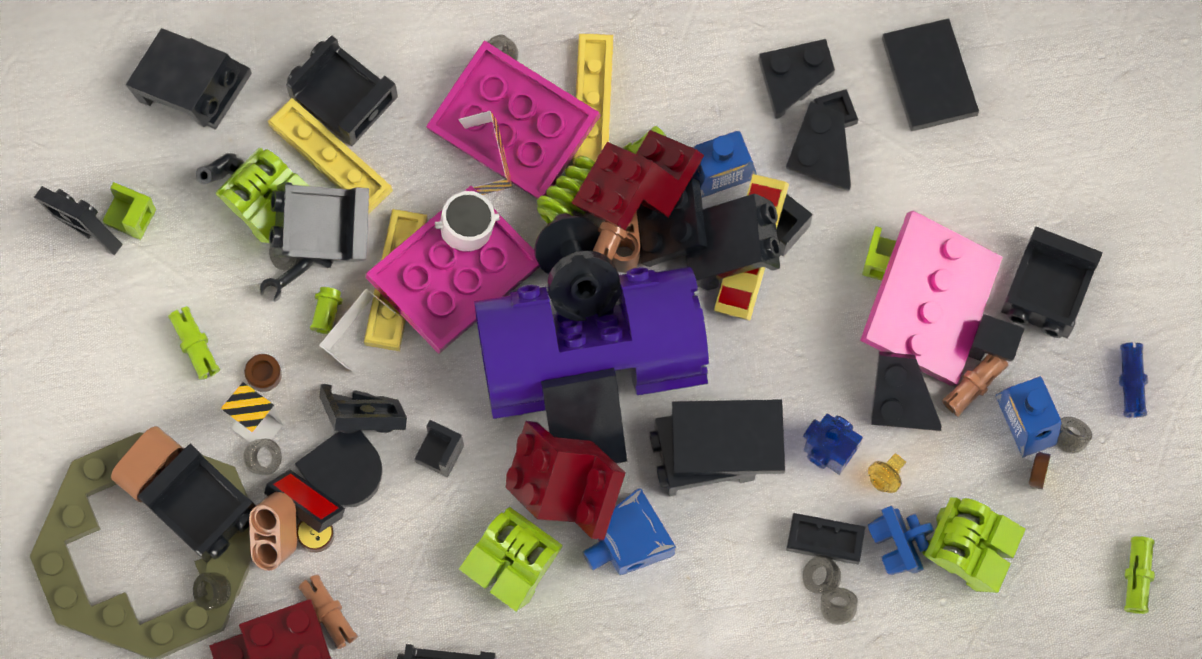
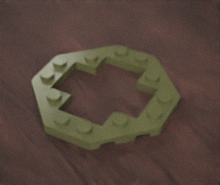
(115, 618)

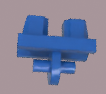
(893, 526)

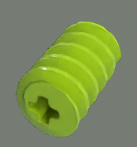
(566, 188)

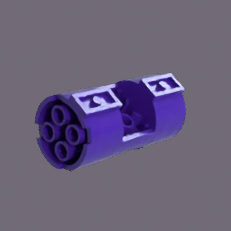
(652, 331)

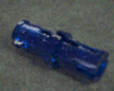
(1133, 380)

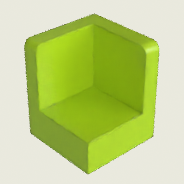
(129, 211)
(878, 255)

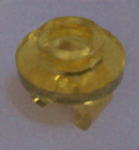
(886, 475)

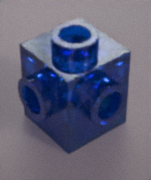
(831, 443)

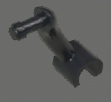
(298, 269)

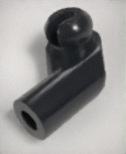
(219, 168)

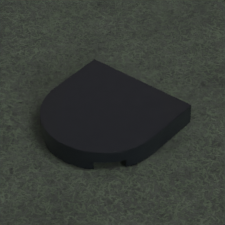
(344, 468)

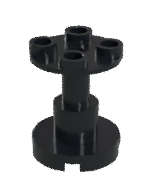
(578, 278)

